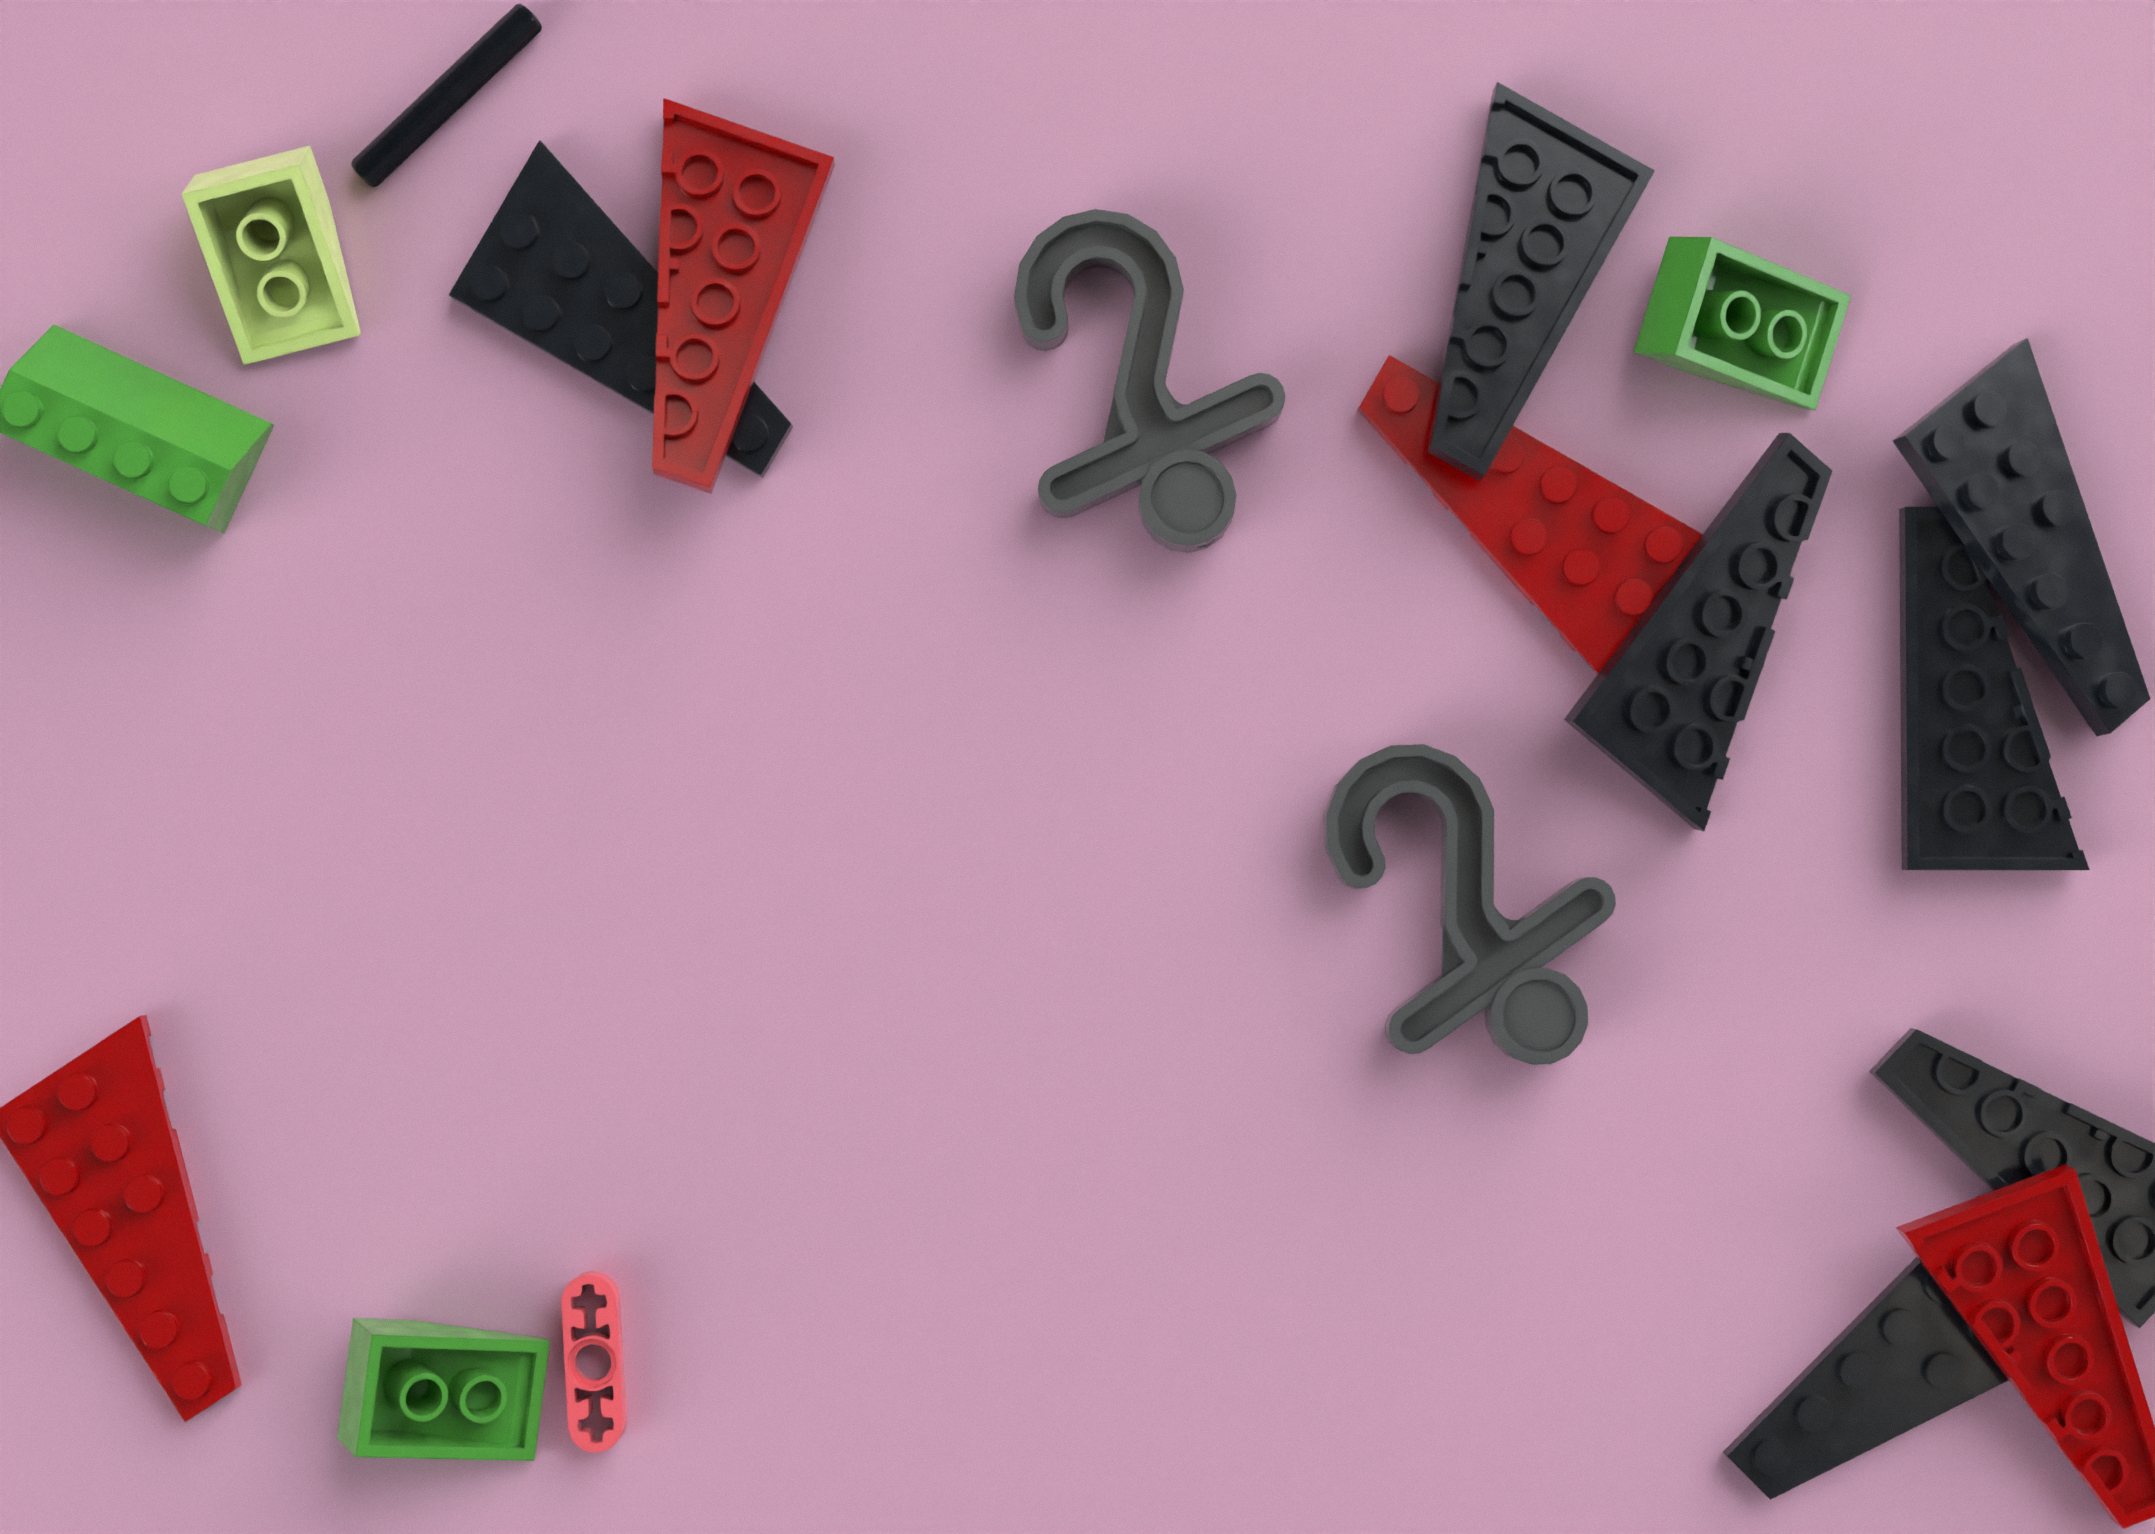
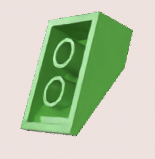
(1742, 321)
(441, 1391)

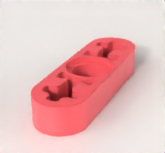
(611, 1405)

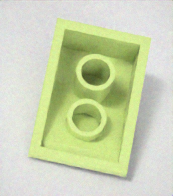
(273, 254)

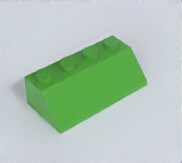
(132, 426)

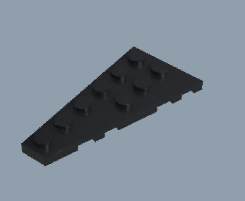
(1534, 242)
(586, 296)
(2015, 504)
(1697, 651)
(1970, 737)
(2019, 1131)
(1877, 1379)

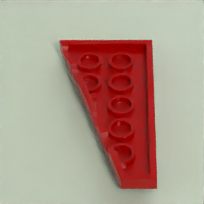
(727, 254)
(1551, 525)
(120, 1193)
(2043, 1307)

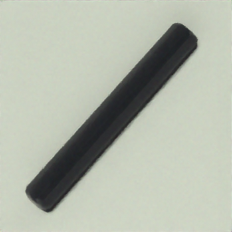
(446, 95)

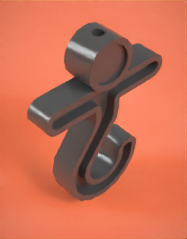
(1149, 435)
(1484, 956)

